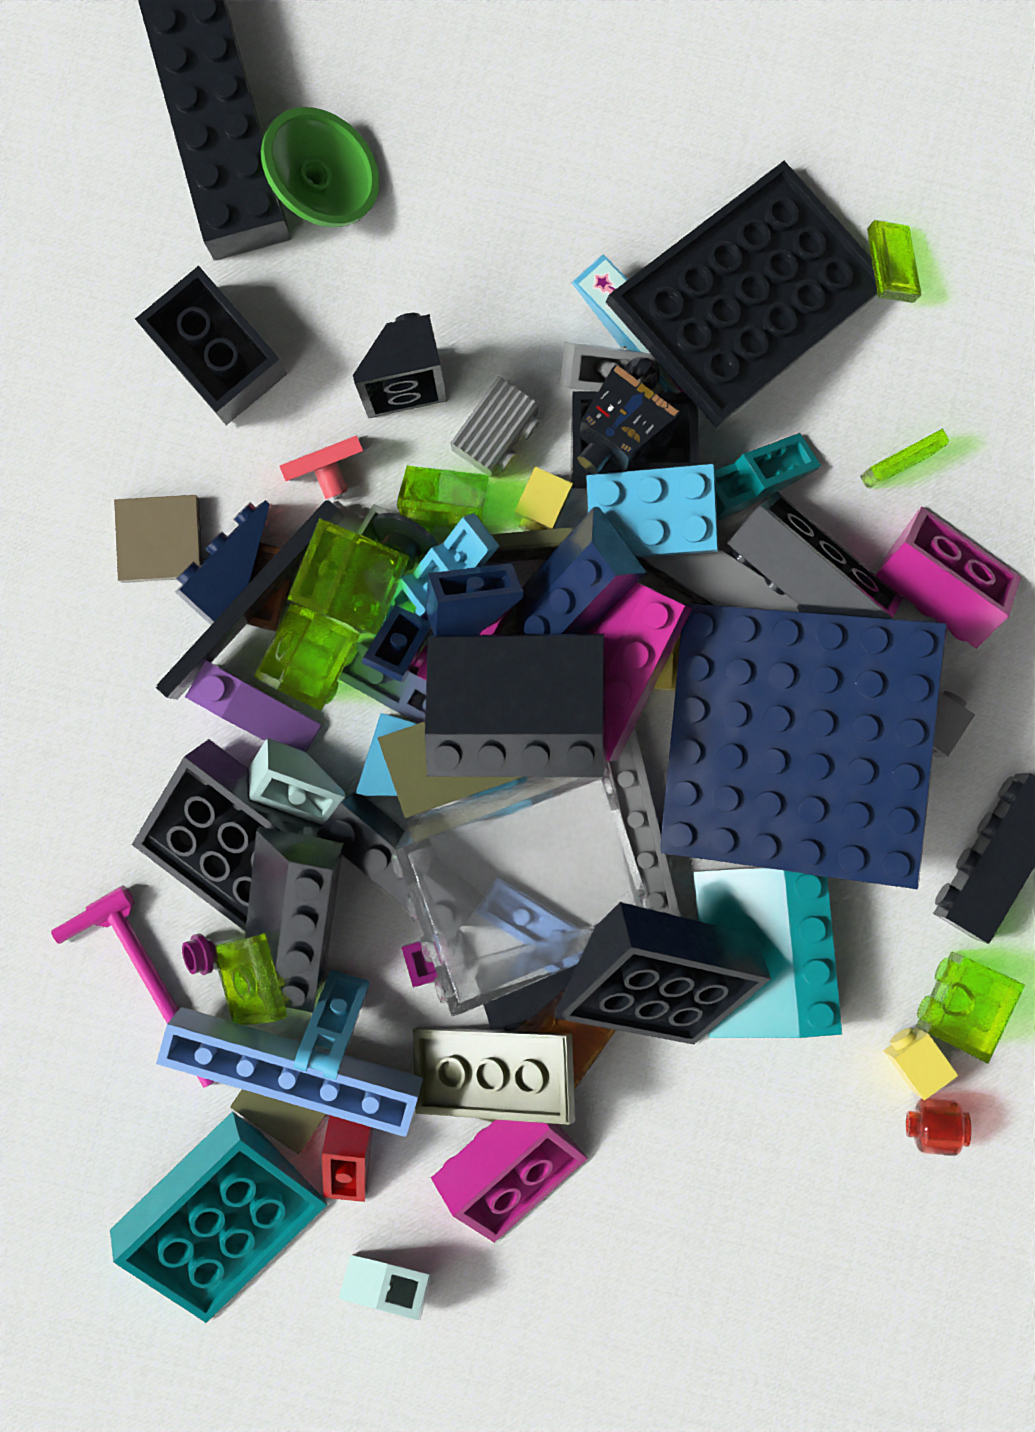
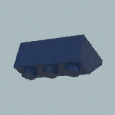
(579, 580)

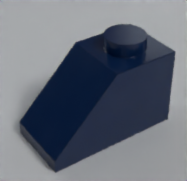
(470, 598)
(397, 644)

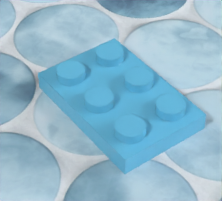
(660, 509)

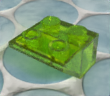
(442, 496)
(348, 577)

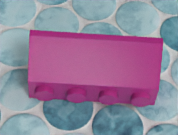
(637, 645)

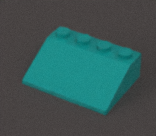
(796, 938)
(215, 1219)

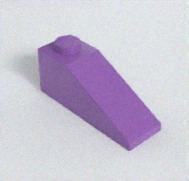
(251, 708)

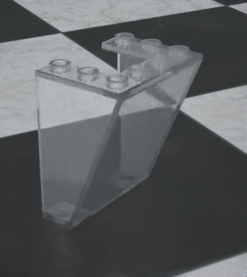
(515, 883)

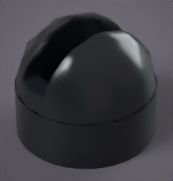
(639, 366)

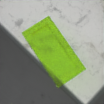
(894, 261)
(905, 459)

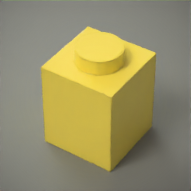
(542, 501)
(920, 1062)

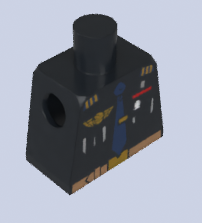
(624, 423)

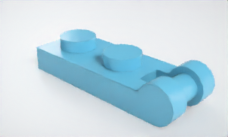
(332, 1024)

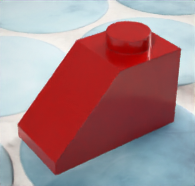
(346, 1159)

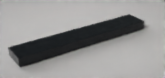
(245, 605)

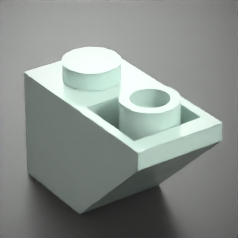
(385, 1287)

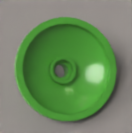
(330, 153)

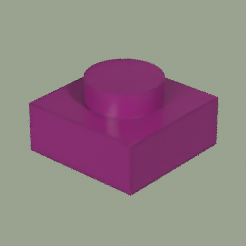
(418, 968)

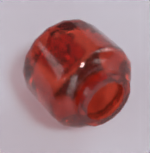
(939, 1127)

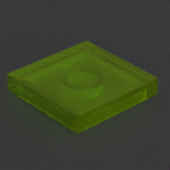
(250, 981)

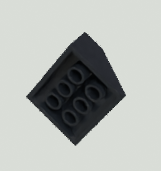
(516, 705)
(208, 829)
(662, 975)

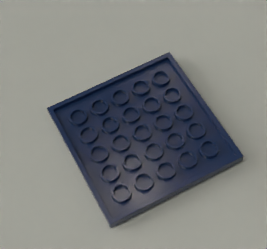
(803, 742)

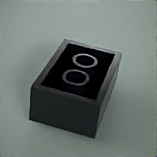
(212, 345)

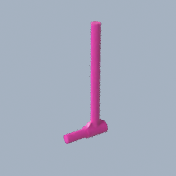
(113, 911)

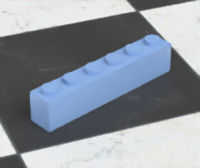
(265, 1065)

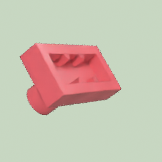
(324, 465)

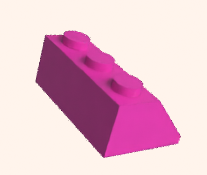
(950, 578)
(506, 1173)

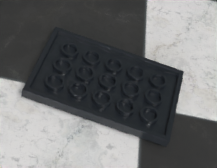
(747, 293)

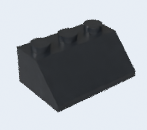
(401, 368)
(677, 450)

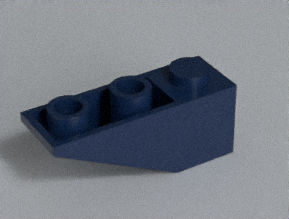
(227, 568)

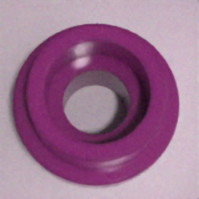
(199, 954)

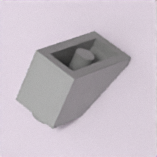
(589, 365)

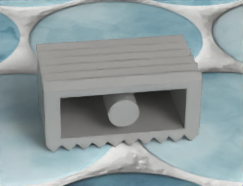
(496, 427)

